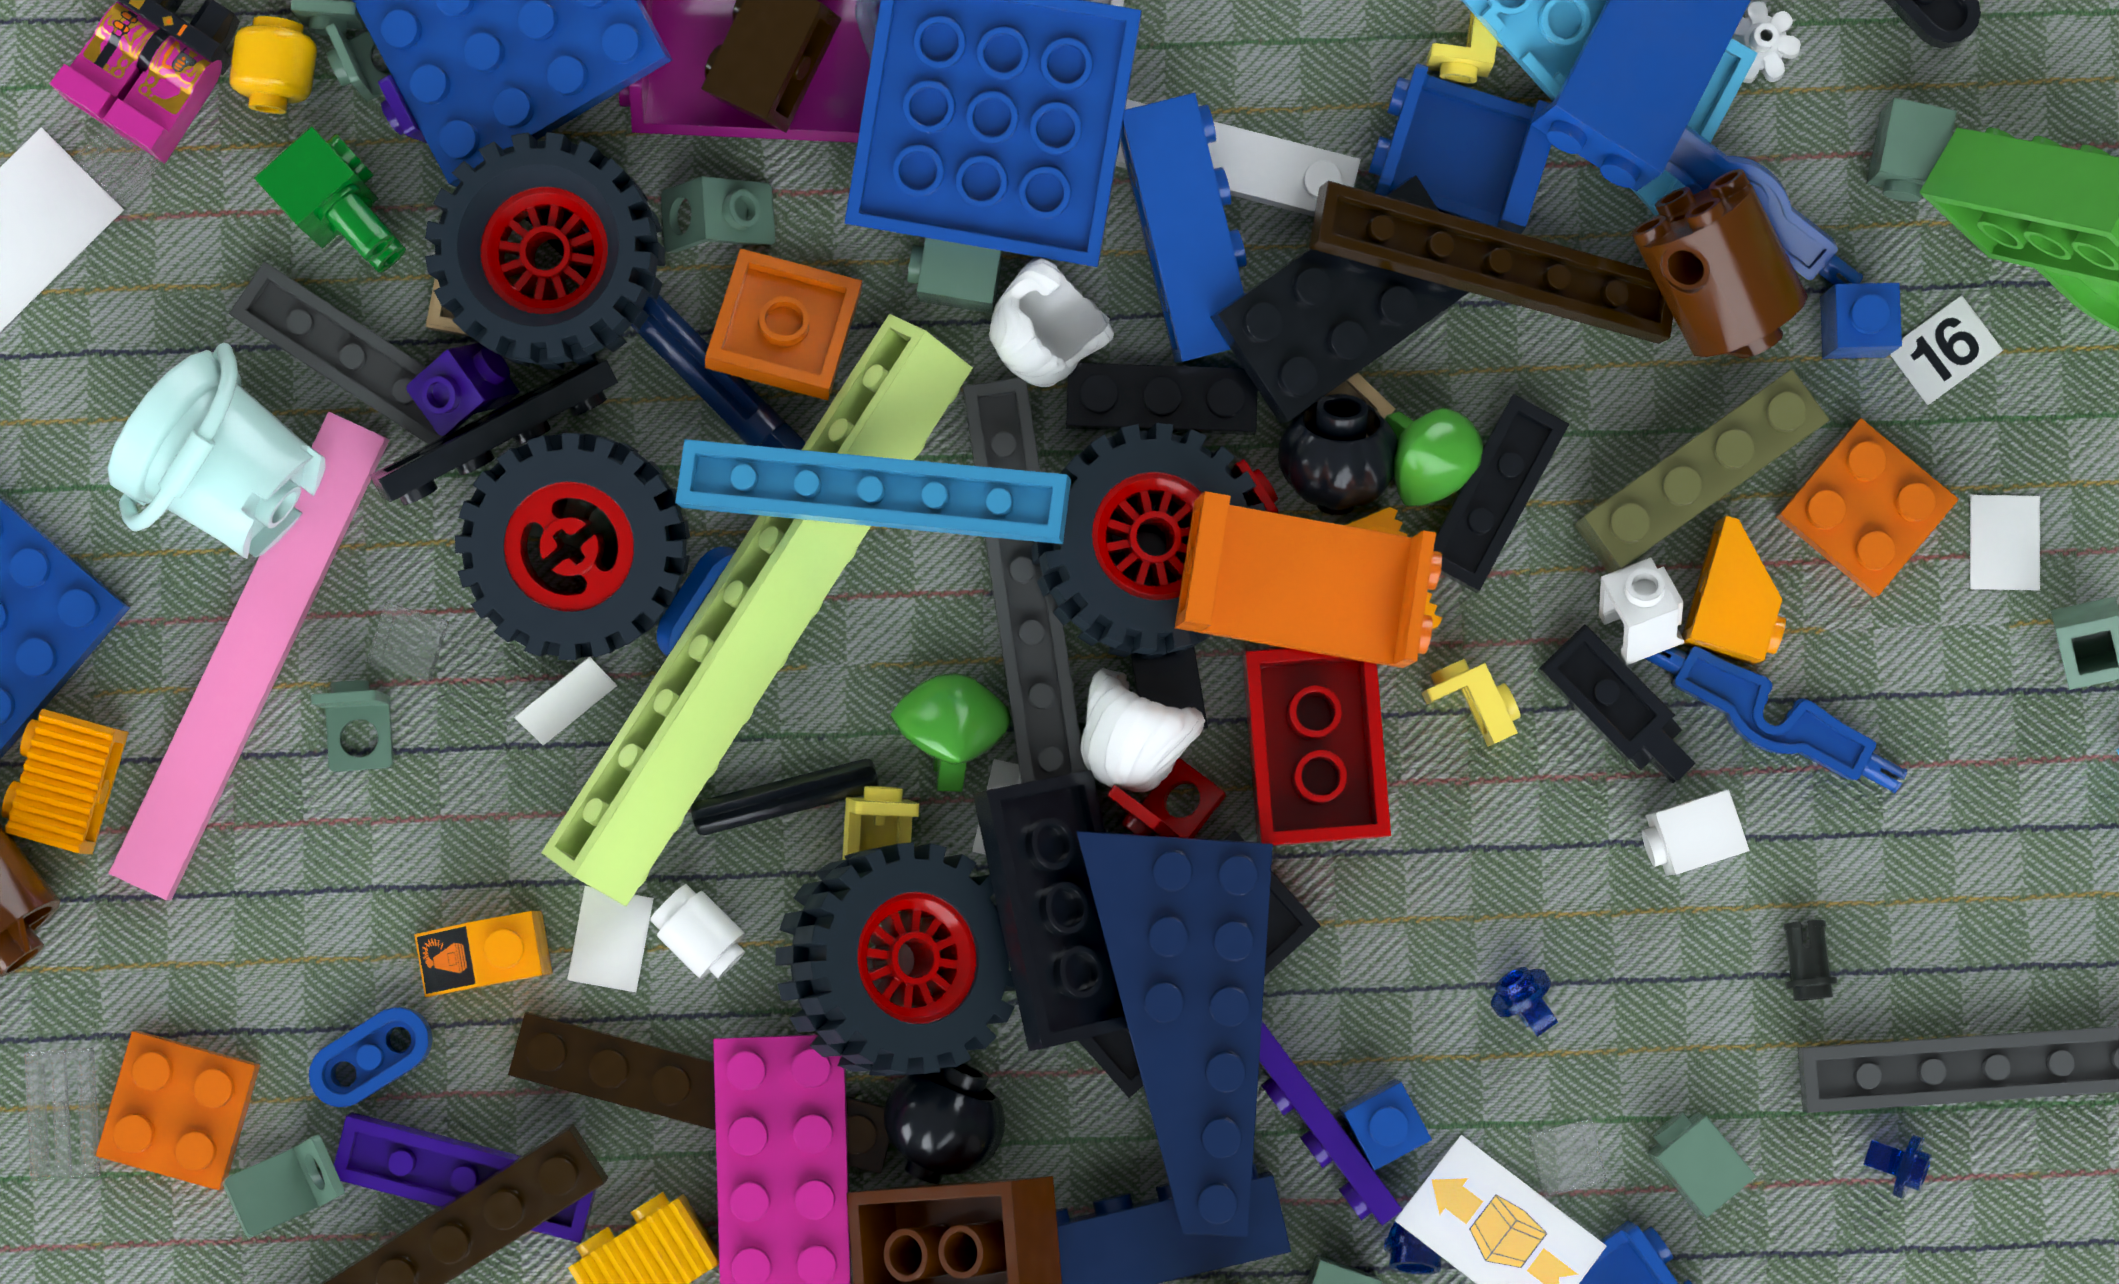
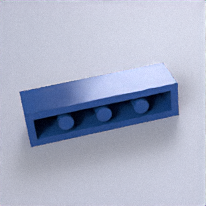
(1184, 219)

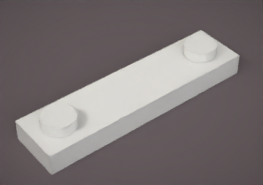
(1273, 168)

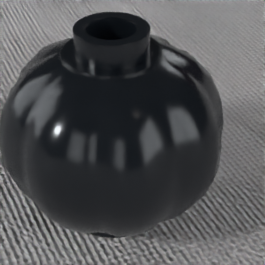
(1332, 460)
(944, 1122)

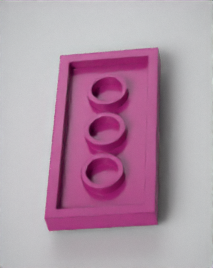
(781, 1162)

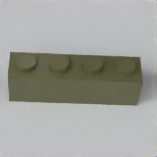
(1701, 472)

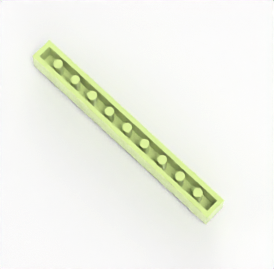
(746, 626)

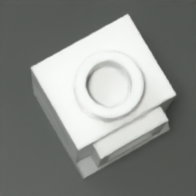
(1646, 605)

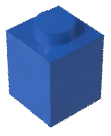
(1860, 320)
(1385, 1124)

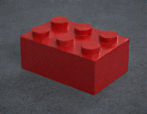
(1315, 747)

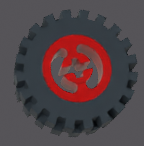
(528, 489)

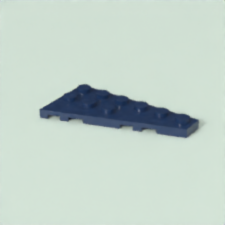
(1190, 971)

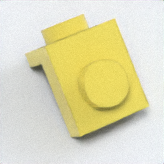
(1462, 63)
(1489, 704)
(877, 819)

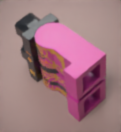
(149, 69)

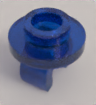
(1521, 994)
(1907, 1166)

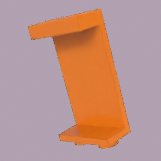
(1307, 584)

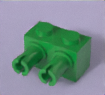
(327, 197)

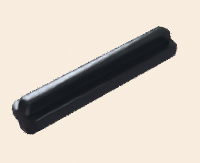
(783, 797)

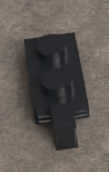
(1617, 704)

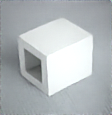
(1694, 833)

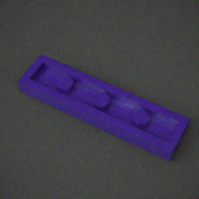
(1325, 1136)
(433, 1168)

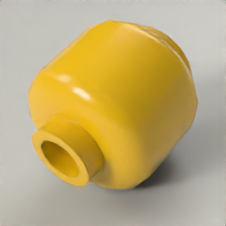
(273, 64)

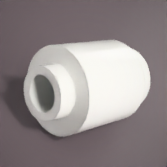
(698, 932)

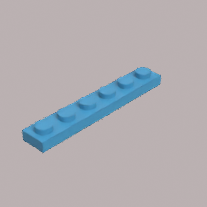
(874, 491)

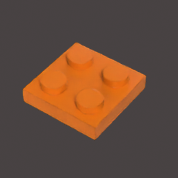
(783, 324)
(1867, 508)
(177, 1110)

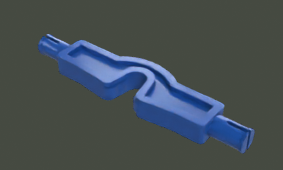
(1808, 247)
(1803, 730)

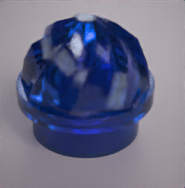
(1409, 1253)

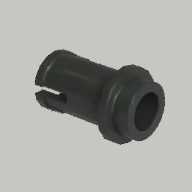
(1809, 965)

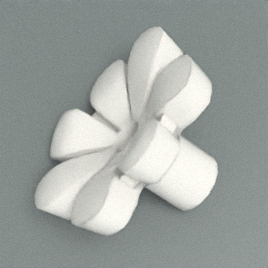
(1776, 44)

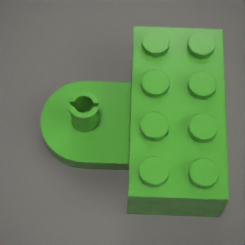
(2037, 210)

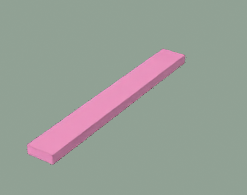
(246, 665)

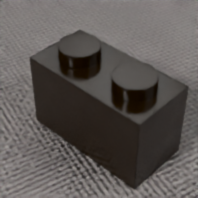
(770, 57)

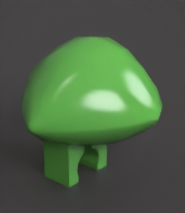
(1434, 455)
(952, 722)

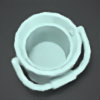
(212, 457)

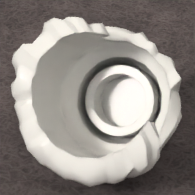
(1046, 325)
(1133, 738)

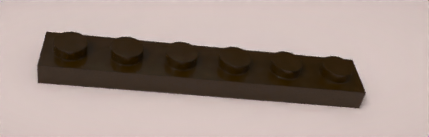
(1489, 262)
(656, 1080)
(483, 1216)

